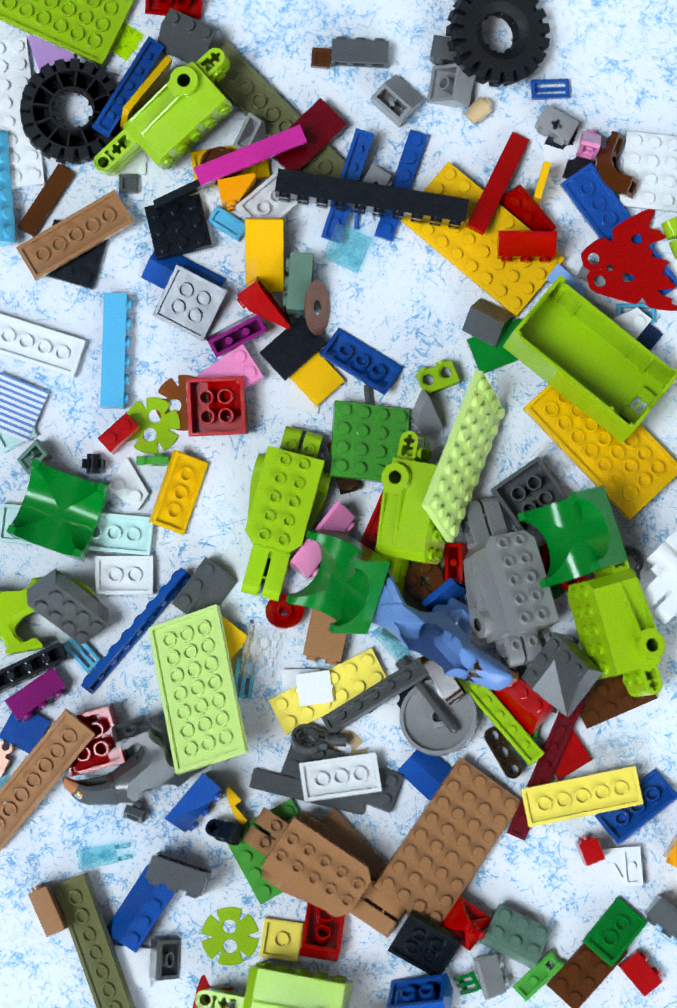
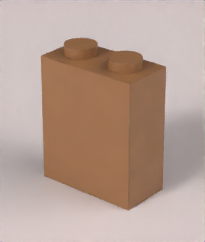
(321, 642)
(47, 909)

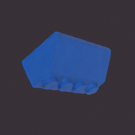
(139, 912)

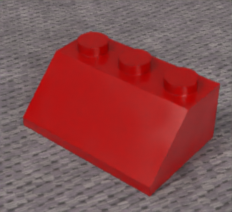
(188, 7)
(526, 246)
(524, 704)

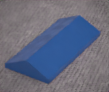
(160, 271)
(361, 361)
(424, 772)
(626, 821)

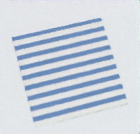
(19, 406)

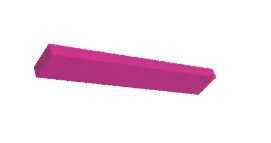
(250, 155)

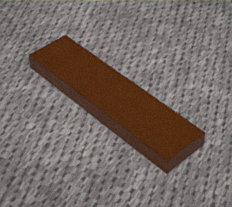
(46, 200)

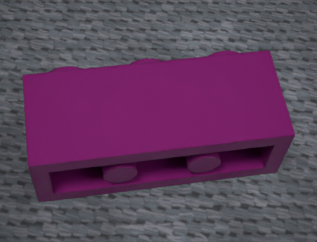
(236, 334)
(36, 695)

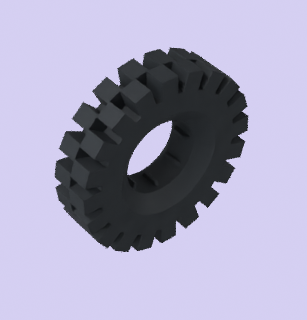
(490, 65)
(40, 95)

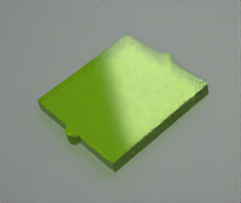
(126, 42)

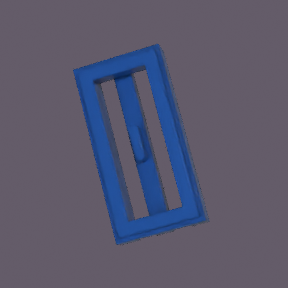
(550, 89)

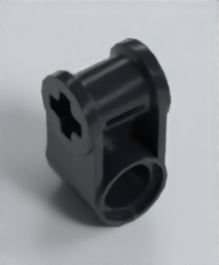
(225, 831)

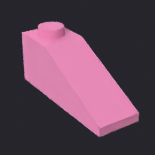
(589, 144)

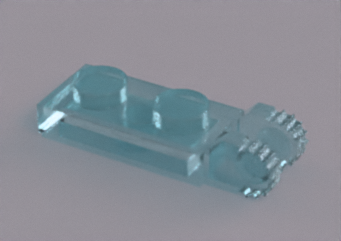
(101, 855)

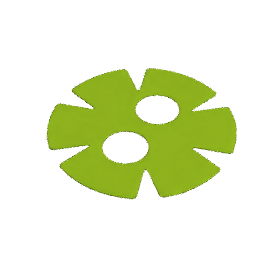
(163, 435)
(243, 928)

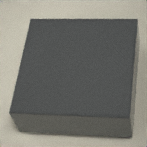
(128, 183)

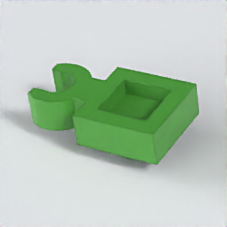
(158, 459)

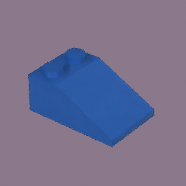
(421, 992)

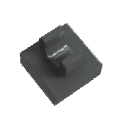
(134, 813)

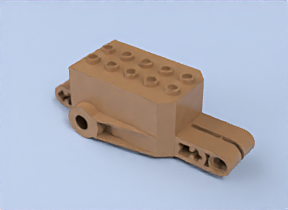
(319, 868)

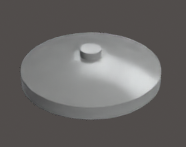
(425, 728)

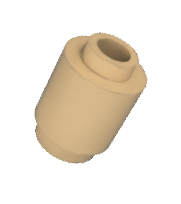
(478, 110)

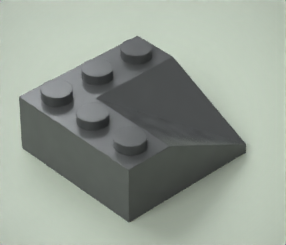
(527, 490)
(562, 673)
(178, 875)

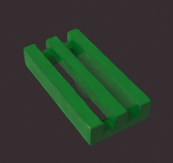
(463, 985)

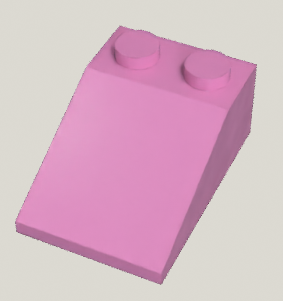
(233, 364)

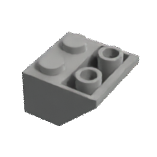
(396, 100)

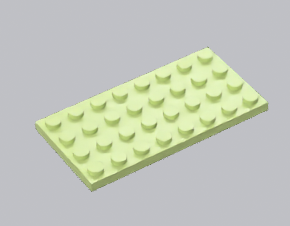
(463, 457)
(198, 689)

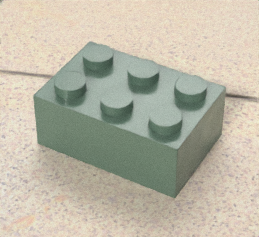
(296, 284)
(516, 936)

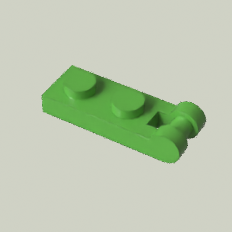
(538, 976)

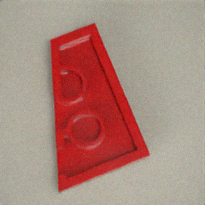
(526, 210)

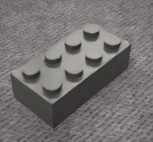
(68, 606)

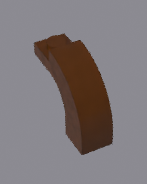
(608, 167)

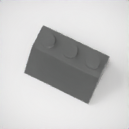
(187, 37)
(204, 588)
(663, 914)

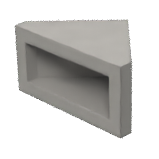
(251, 131)

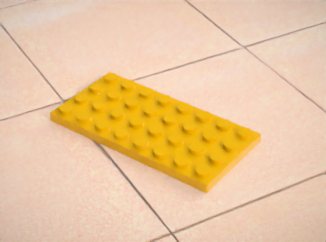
(476, 254)
(628, 470)

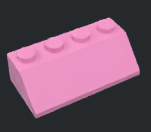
(309, 555)

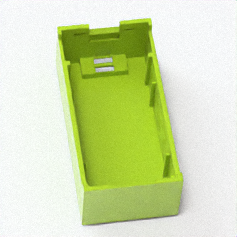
(590, 359)

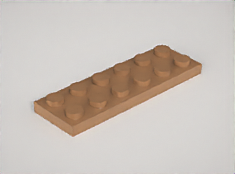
(75, 235)

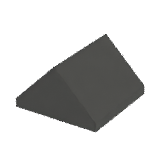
(487, 322)
(165, 959)

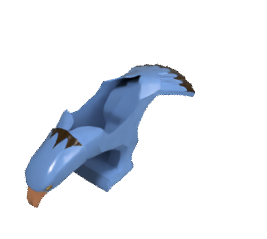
(440, 637)

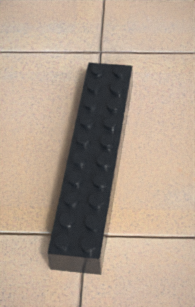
(371, 198)

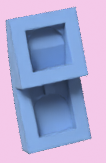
(570, 280)

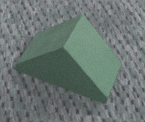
(34, 451)

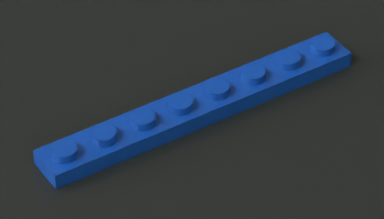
(135, 632)

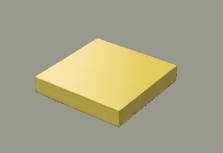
(281, 939)

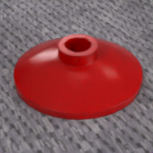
(275, 610)

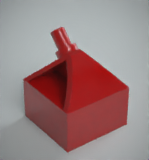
(466, 922)

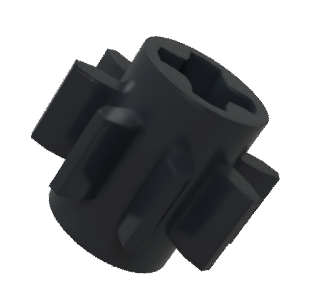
(93, 463)

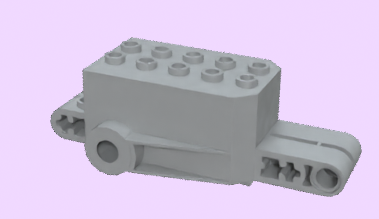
(504, 584)

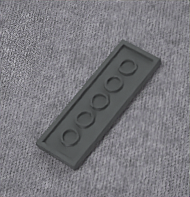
(381, 800)

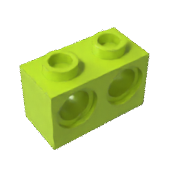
(440, 383)

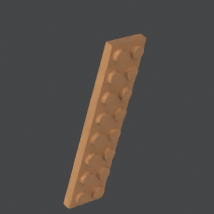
(41, 771)

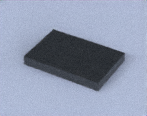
(292, 348)

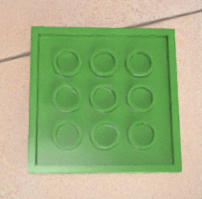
(365, 439)
(251, 859)

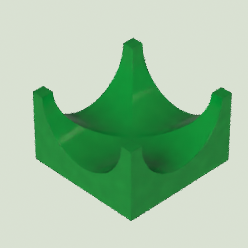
(59, 511)
(578, 535)
(345, 583)

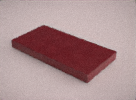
(320, 127)

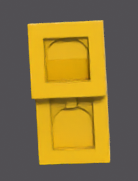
(233, 800)

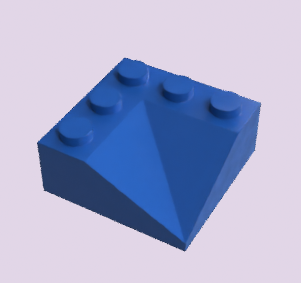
(195, 803)

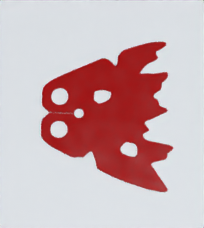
(630, 259)

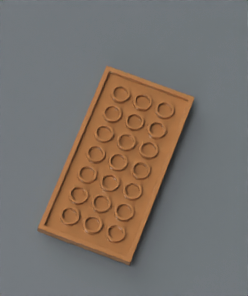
(447, 842)

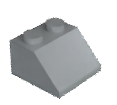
(450, 86)
(490, 975)

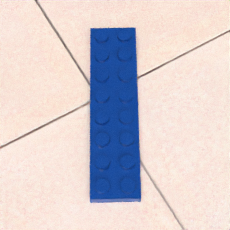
(603, 210)

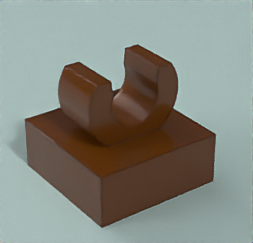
(320, 58)

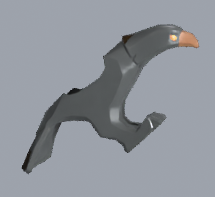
(144, 770)

